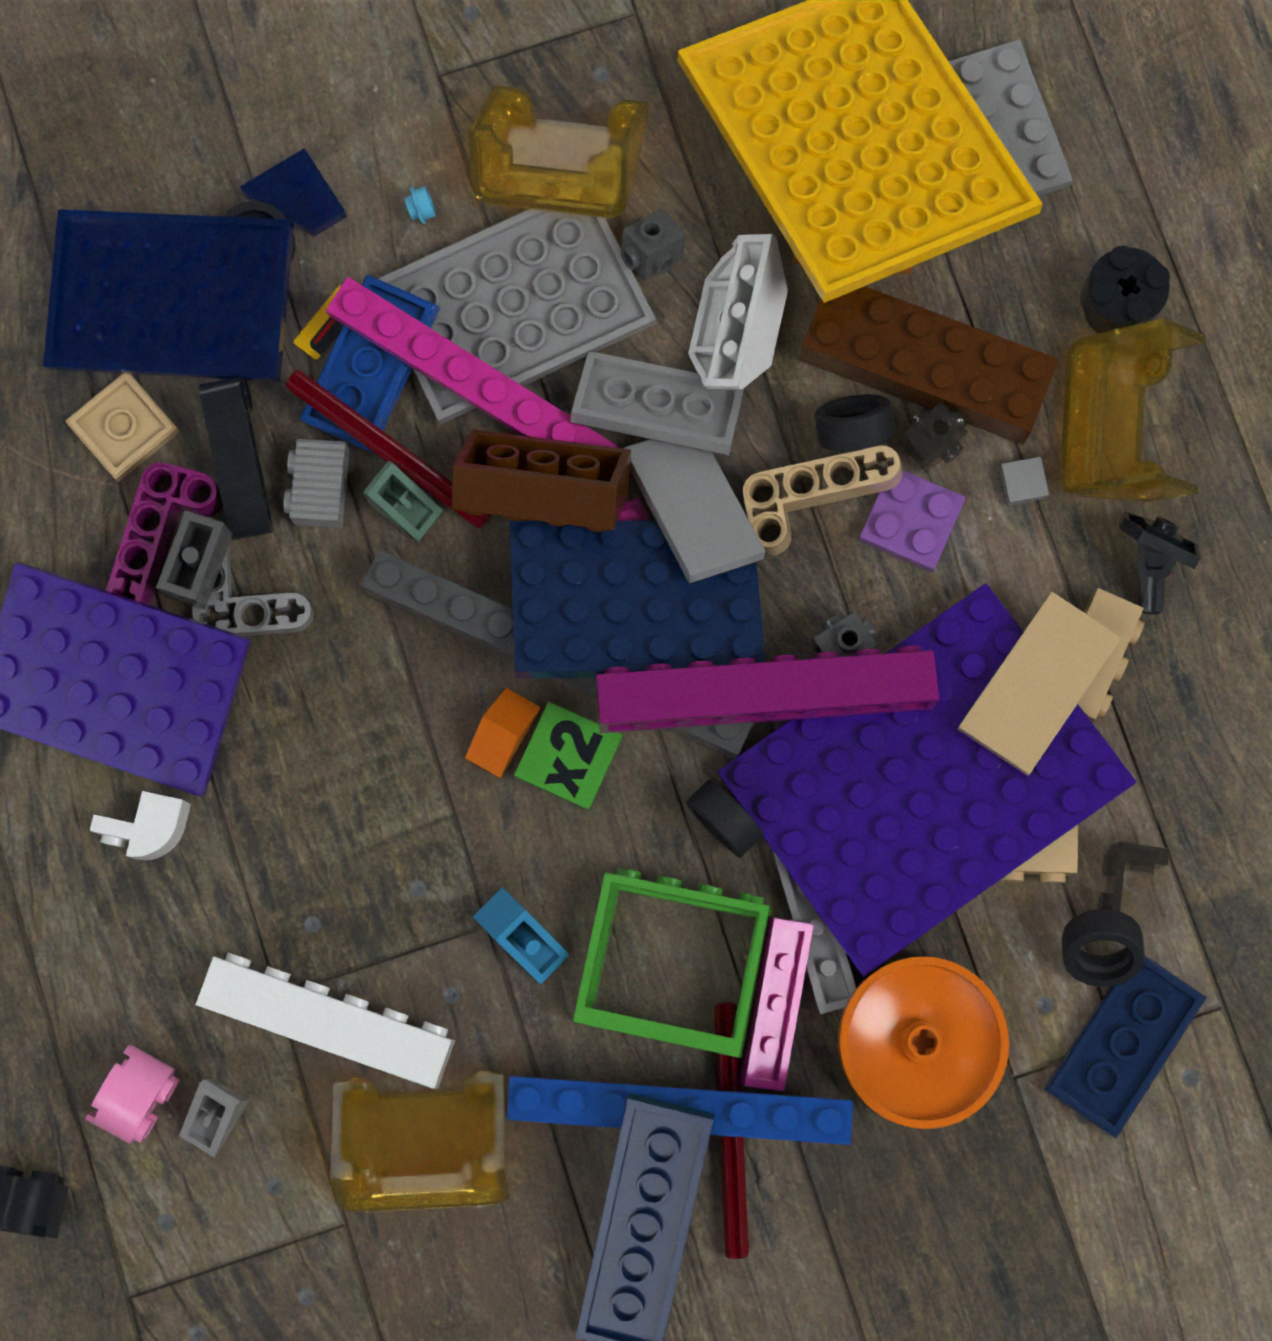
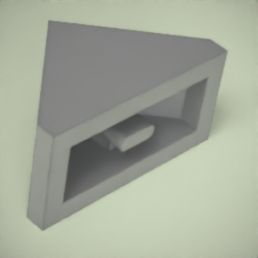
(212, 1115)

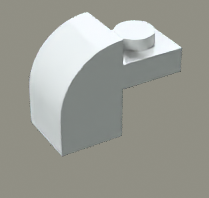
(155, 831)

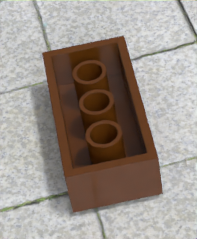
(541, 480)

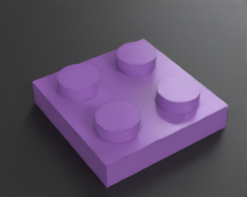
(913, 521)

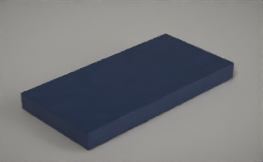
(1124, 1046)

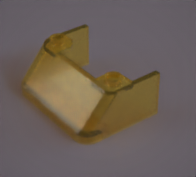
(1106, 412)

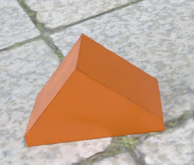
(502, 732)

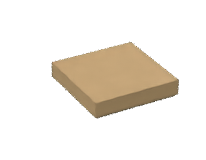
(122, 426)

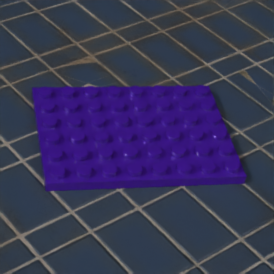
(903, 812)

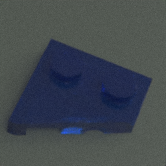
(298, 192)

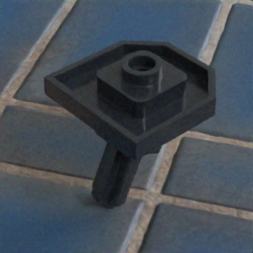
(1157, 554)

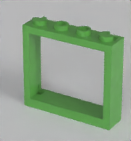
(670, 890)

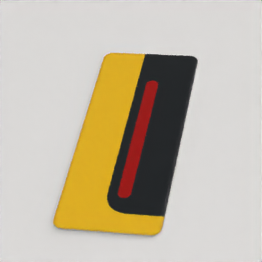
(319, 331)

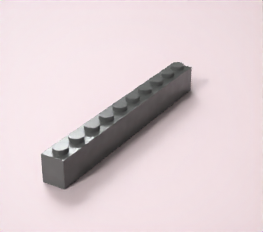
(491, 627)

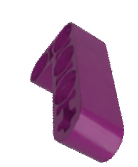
(157, 541)

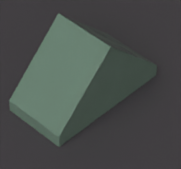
(402, 501)

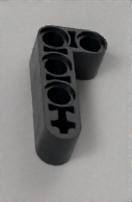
(236, 457)

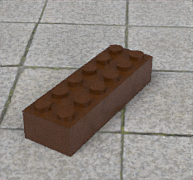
(930, 360)

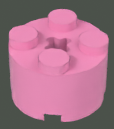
(131, 1095)

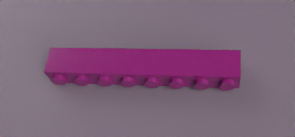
(766, 690)

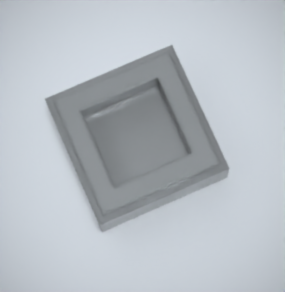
(1024, 481)

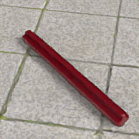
(377, 441)
(731, 1147)

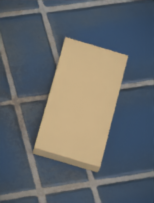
(1039, 683)

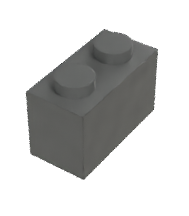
(194, 560)

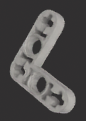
(222, 600)

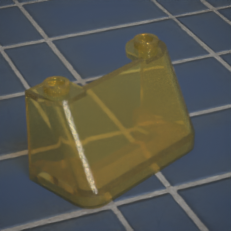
(554, 162)
(420, 1146)

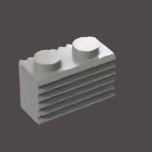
(318, 483)

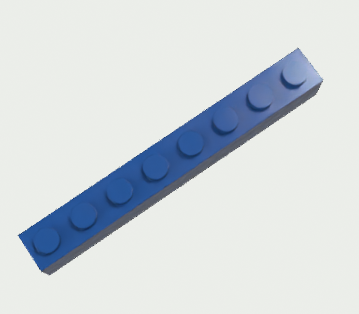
(735, 1112)

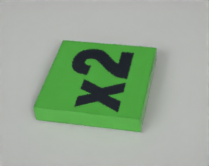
(568, 756)

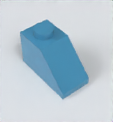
(521, 935)

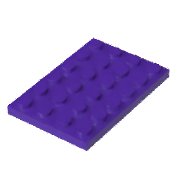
(115, 678)

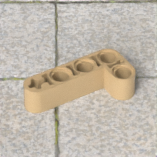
(823, 490)

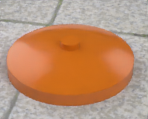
(923, 1042)

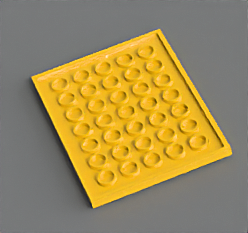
(857, 138)

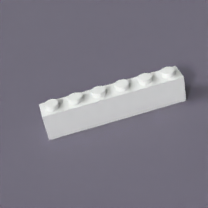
(326, 1022)

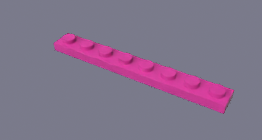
(454, 367)

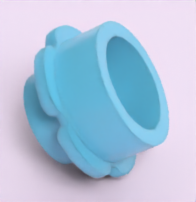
(420, 204)

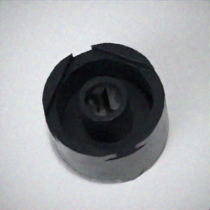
(1127, 271)
(31, 1204)

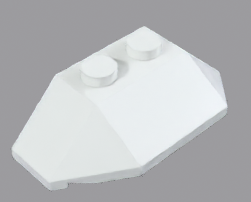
(740, 314)

